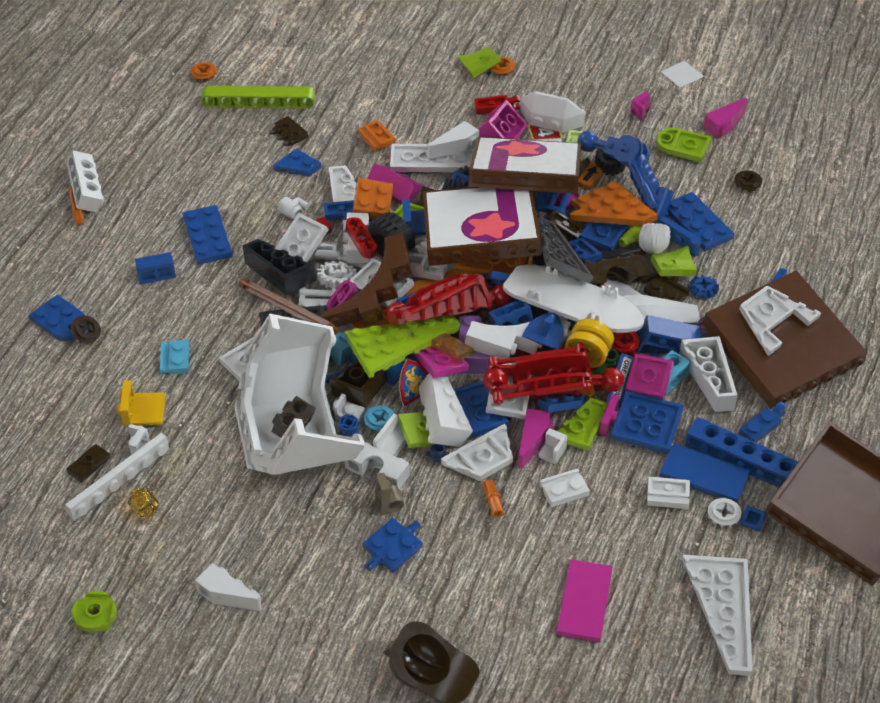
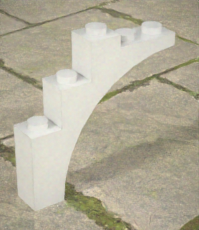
(504, 340)

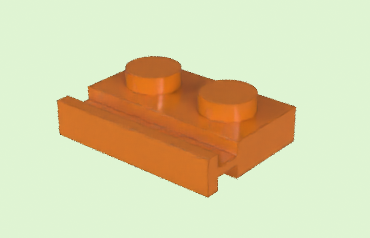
(376, 135)

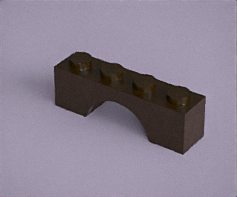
(629, 269)

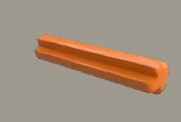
(77, 213)

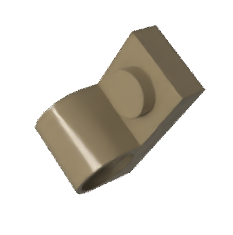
(387, 496)

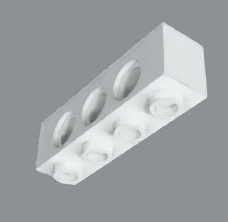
(84, 181)

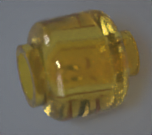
(143, 502)

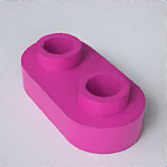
(343, 293)

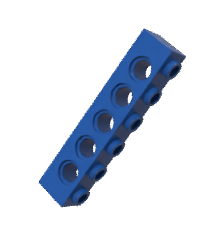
(739, 450)

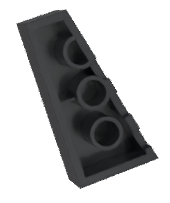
(279, 267)

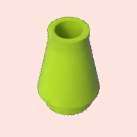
(630, 236)

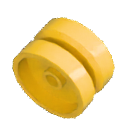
(596, 338)

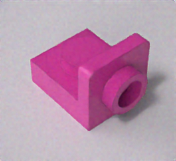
(640, 104)

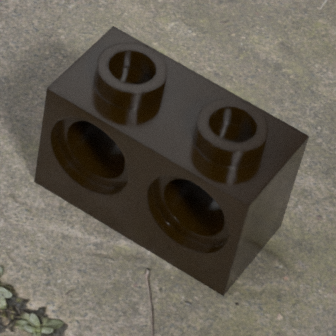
(292, 409)

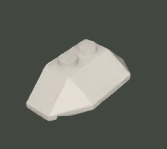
(551, 112)

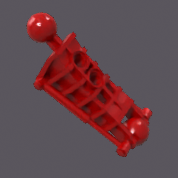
(447, 297)
(561, 371)

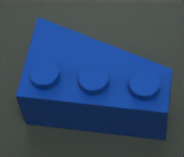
(664, 335)

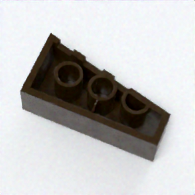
(357, 385)

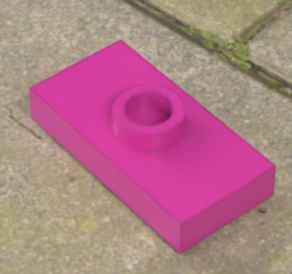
(609, 415)

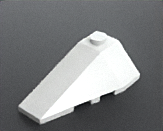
(665, 308)

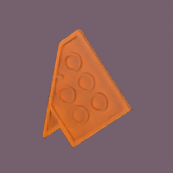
(613, 206)

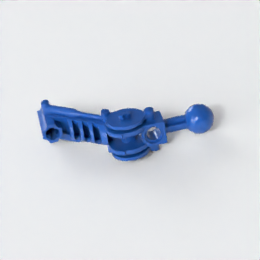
(635, 156)

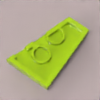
(584, 424)

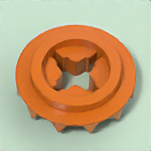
(499, 69)
(203, 71)

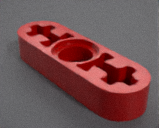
(360, 244)

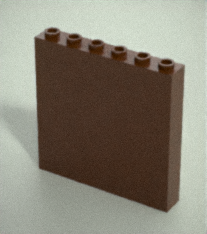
(807, 352)

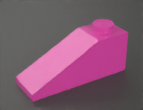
(725, 118)
(534, 434)

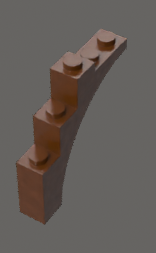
(381, 288)

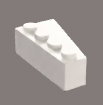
(711, 371)
(444, 414)

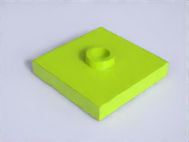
(414, 429)

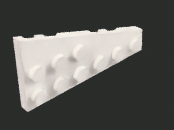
(724, 598)

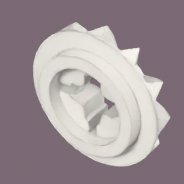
(717, 507)

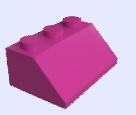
(503, 123)
(403, 186)

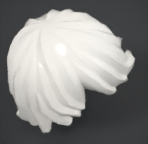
(654, 237)

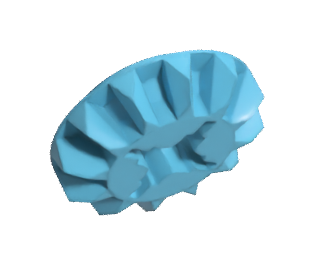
(377, 412)

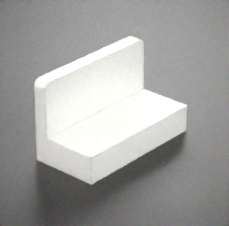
(390, 437)

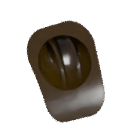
(431, 664)

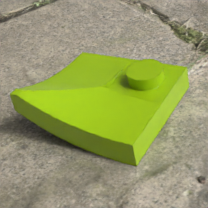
(479, 61)
(674, 263)

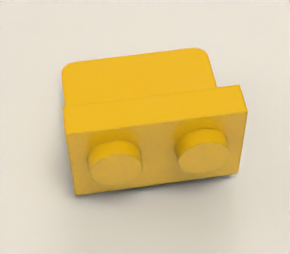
(140, 408)

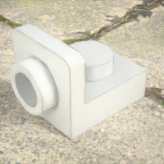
(343, 408)
(139, 437)

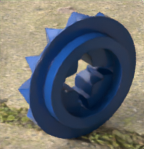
(698, 290)

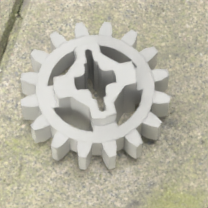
(335, 273)

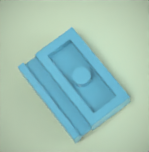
(174, 357)

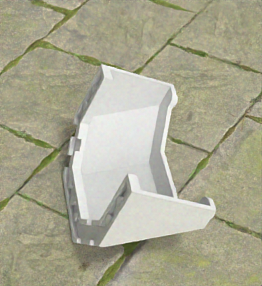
(281, 363)

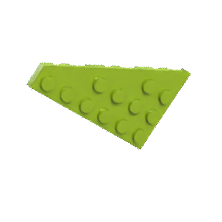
(388, 345)

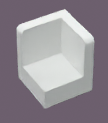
(554, 446)

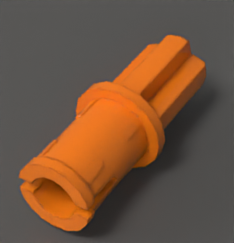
(493, 498)

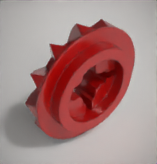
(632, 341)

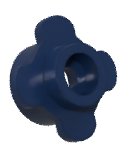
(436, 452)

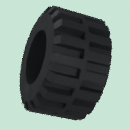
(389, 225)

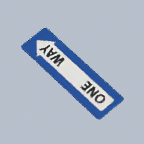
(624, 365)

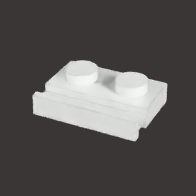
(564, 487)
(668, 492)

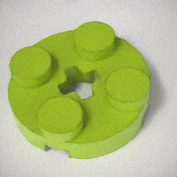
(94, 623)

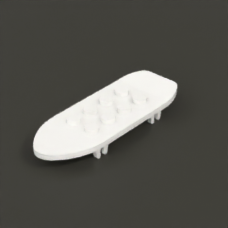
(572, 299)

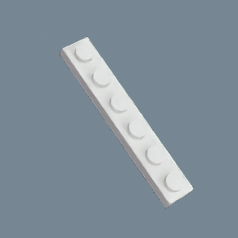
(117, 477)

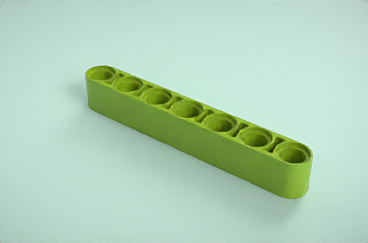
(258, 97)

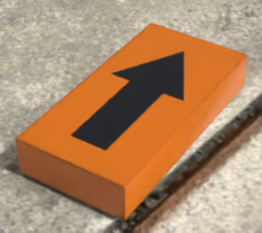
(590, 176)

